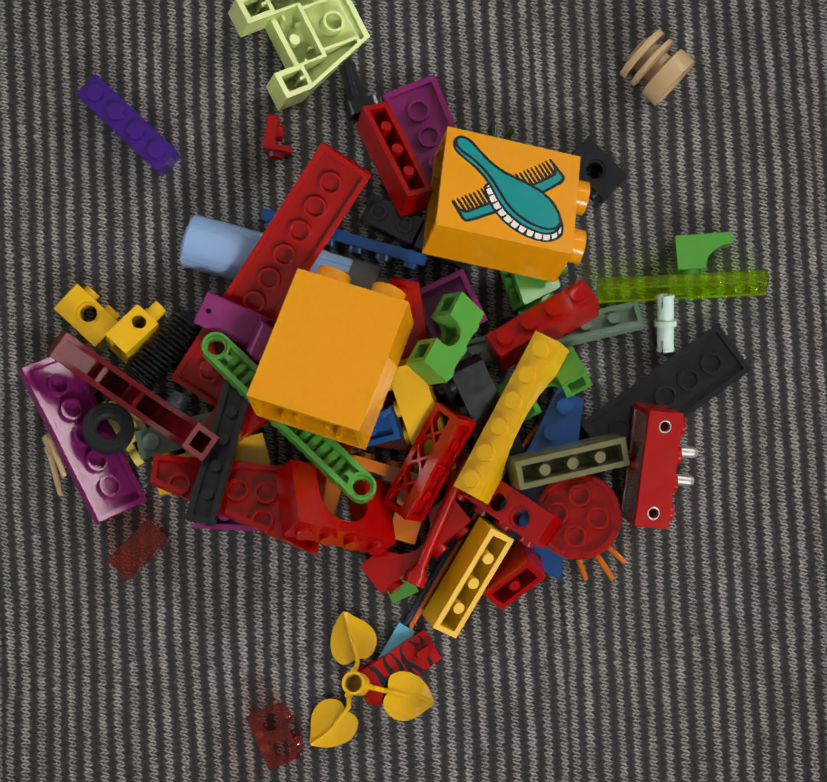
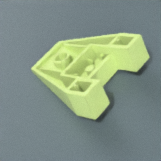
(308, 37)

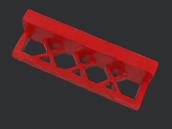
(433, 467)

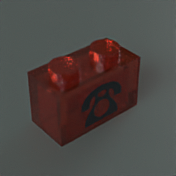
(139, 549)

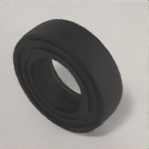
(108, 445)

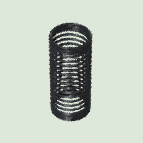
(162, 354)

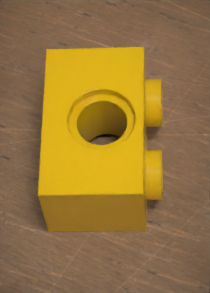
(73, 308)

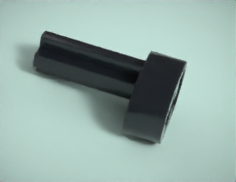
(354, 92)

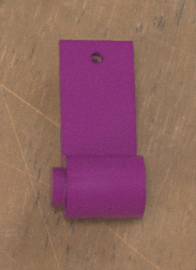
(236, 323)

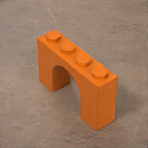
(404, 529)

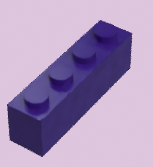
(128, 125)

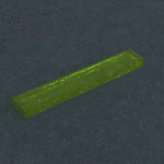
(682, 286)

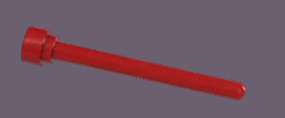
(417, 572)

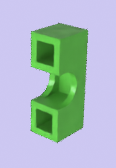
(458, 322)
(570, 378)

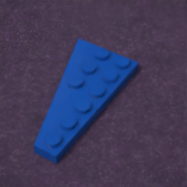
(558, 426)

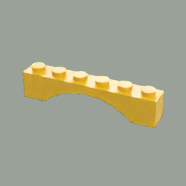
(532, 375)

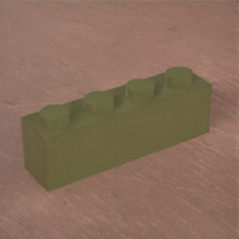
(567, 461)

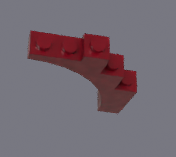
(132, 396)

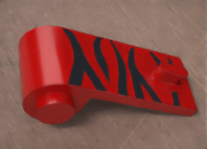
(410, 656)

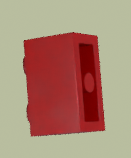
(515, 576)

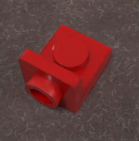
(273, 134)

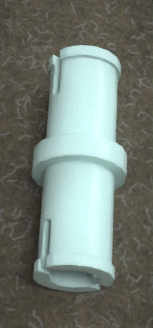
(665, 322)

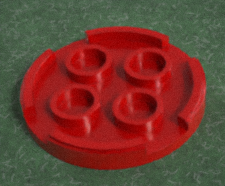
(588, 516)

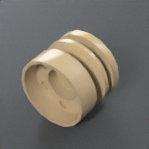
(657, 67)

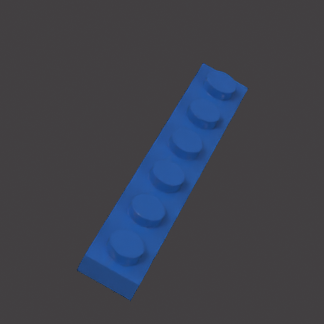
(359, 244)

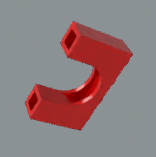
(309, 519)

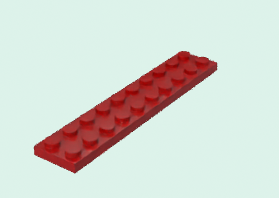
(289, 242)

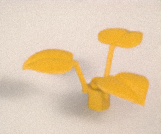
(404, 699)

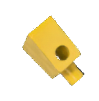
(126, 339)

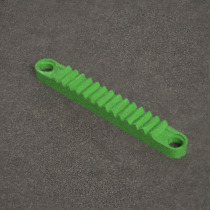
(321, 451)

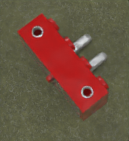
(653, 461)

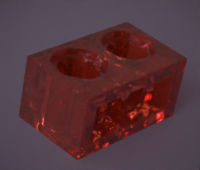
(267, 737)

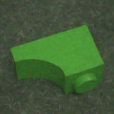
(692, 251)

